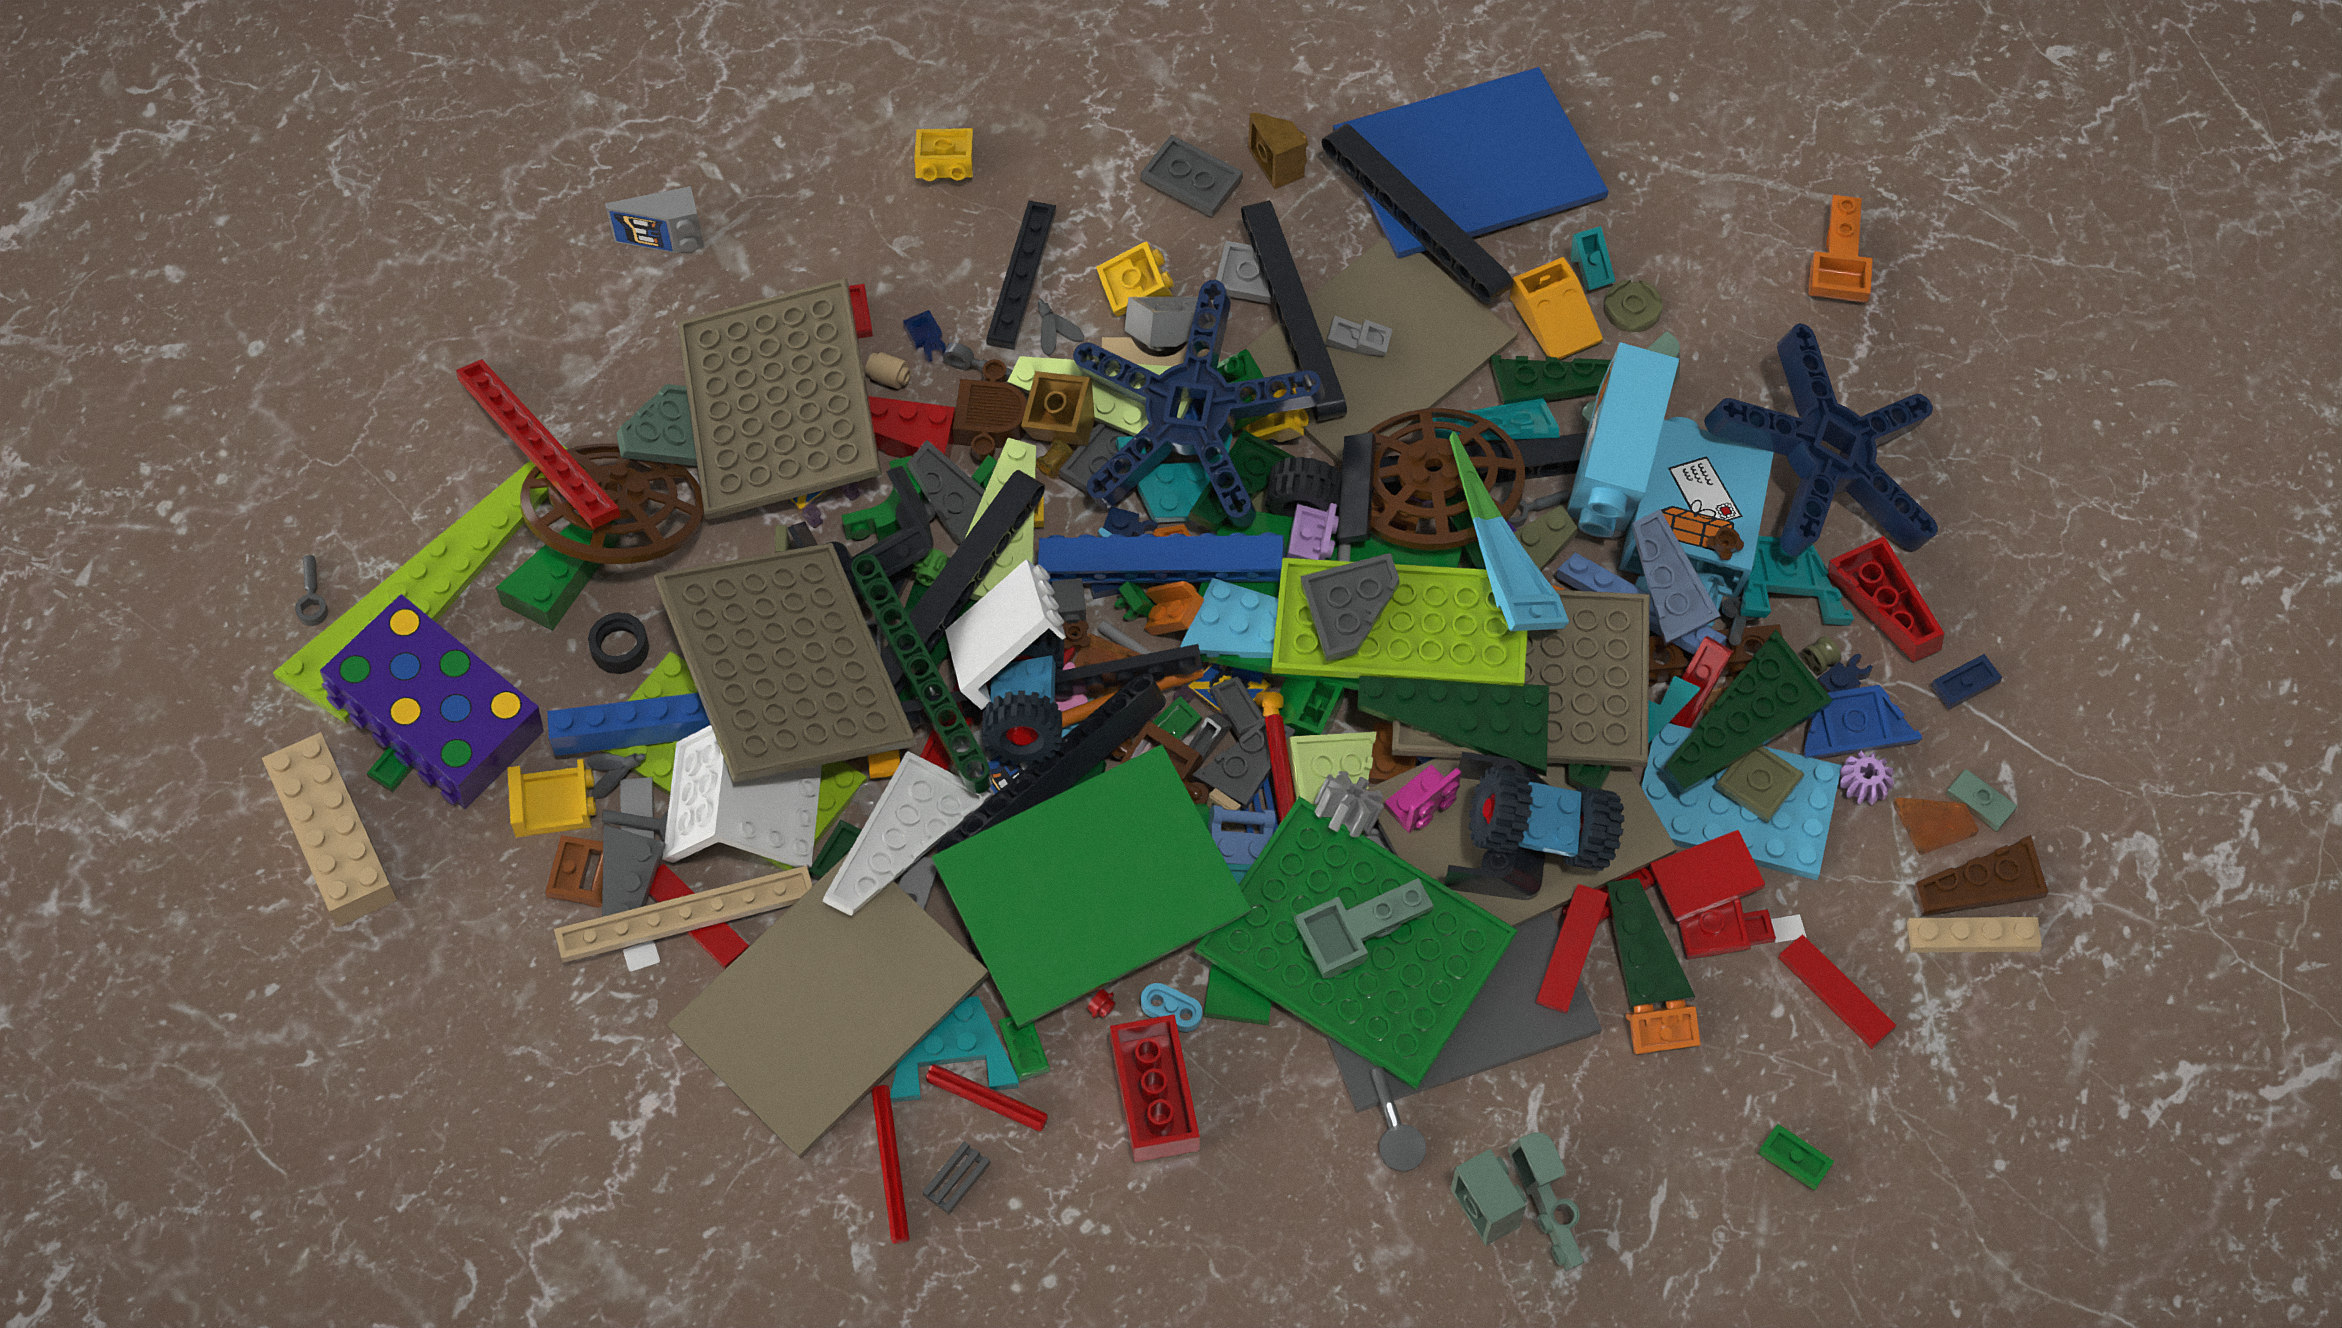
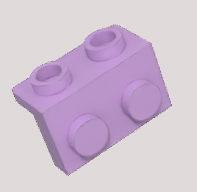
(1312, 533)

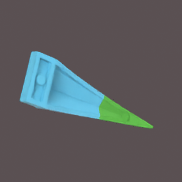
(1515, 580)

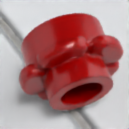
(1101, 1004)

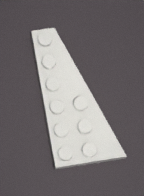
(906, 823)

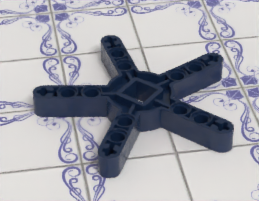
(1197, 380)
(1818, 467)

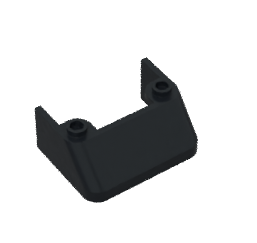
(895, 551)
(1501, 874)

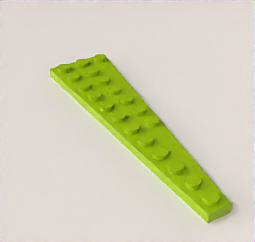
(428, 580)

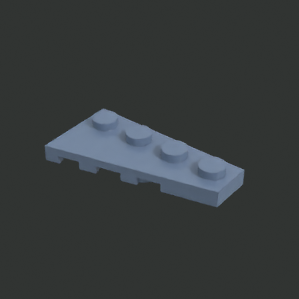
(1673, 584)

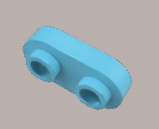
(1173, 1003)

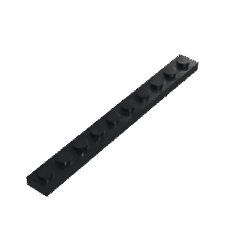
(1086, 679)

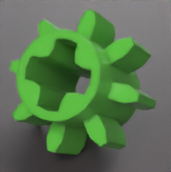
(930, 566)

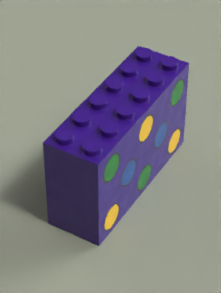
(431, 702)

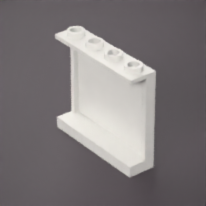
(1002, 628)

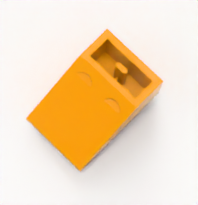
(1555, 309)

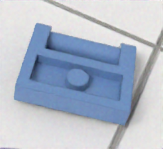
(1240, 846)

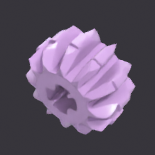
(1875, 787)

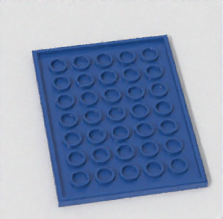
(1484, 155)

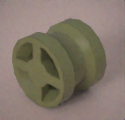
(1821, 654)

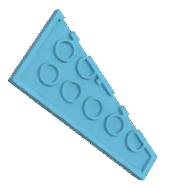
(1234, 622)

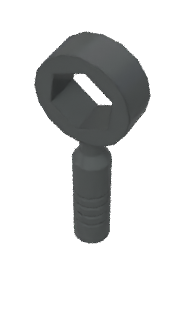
(962, 358)
(1538, 504)
(311, 598)

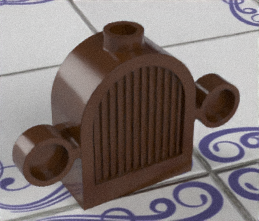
(988, 412)
(1183, 757)

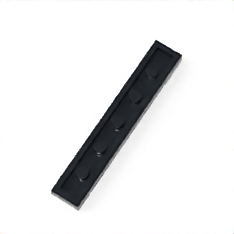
(1021, 275)

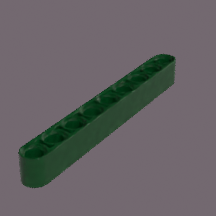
(926, 684)

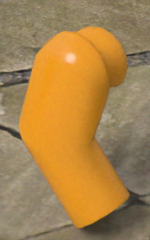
(1270, 701)

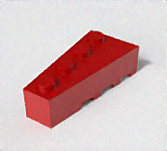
(905, 425)
(1886, 594)

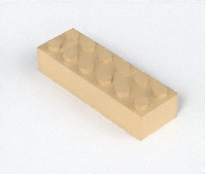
(329, 829)

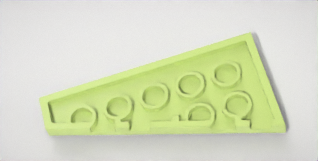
(1109, 406)
(1014, 456)
(1319, 755)

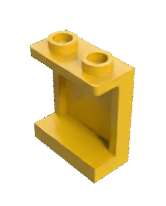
(550, 800)

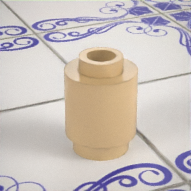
(888, 370)

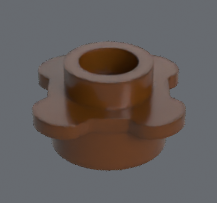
(1729, 536)
(1079, 641)

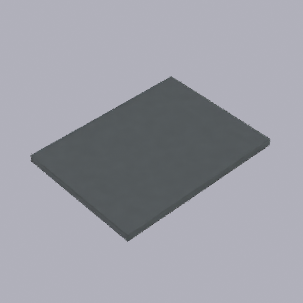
(1498, 1026)

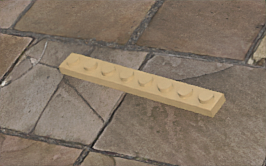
(682, 914)

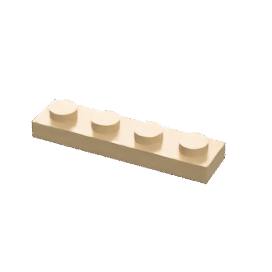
(1974, 934)

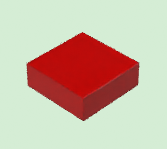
(1759, 927)

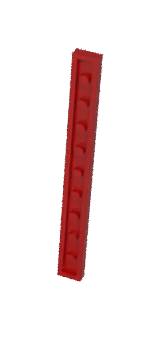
(538, 444)

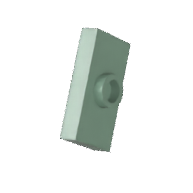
(1981, 800)

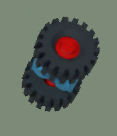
(1023, 716)
(1546, 818)

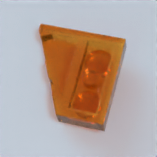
(1934, 823)

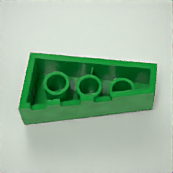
(550, 580)

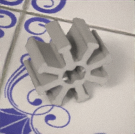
(1348, 804)

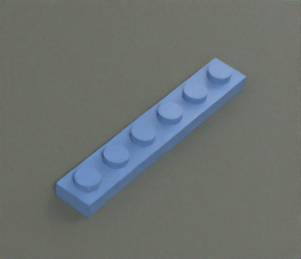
(1591, 577)

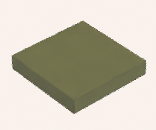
(1760, 782)

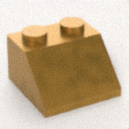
(1277, 148)
(1060, 408)

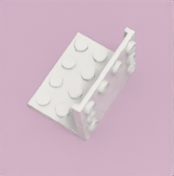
(758, 815)

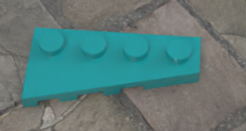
(1519, 420)

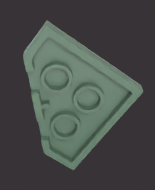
(660, 429)

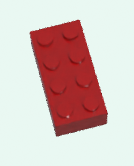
(1154, 1088)

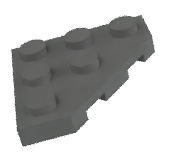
(1349, 602)

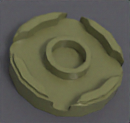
(1633, 306)

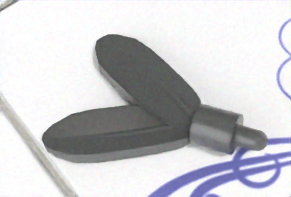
(1054, 323)
(617, 768)

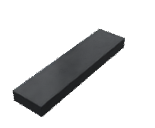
(1356, 488)

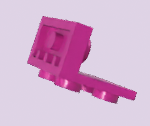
(1422, 797)

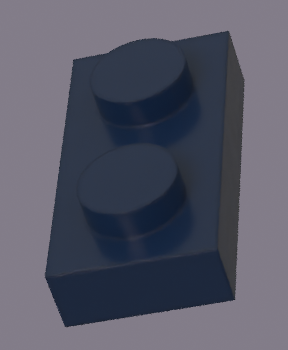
(1966, 681)

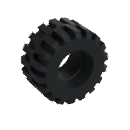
(1302, 483)

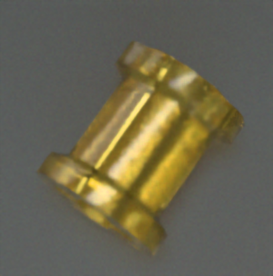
(1054, 458)

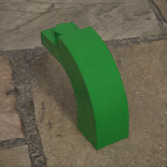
(882, 517)

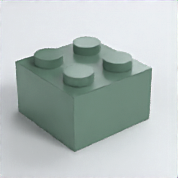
(1488, 1196)

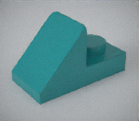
(1593, 258)

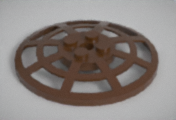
(1441, 484)
(631, 499)

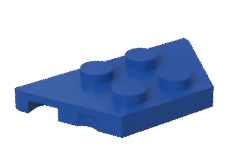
(1858, 722)

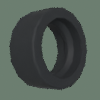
(612, 623)

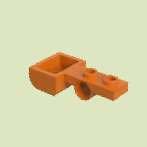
(1841, 271)

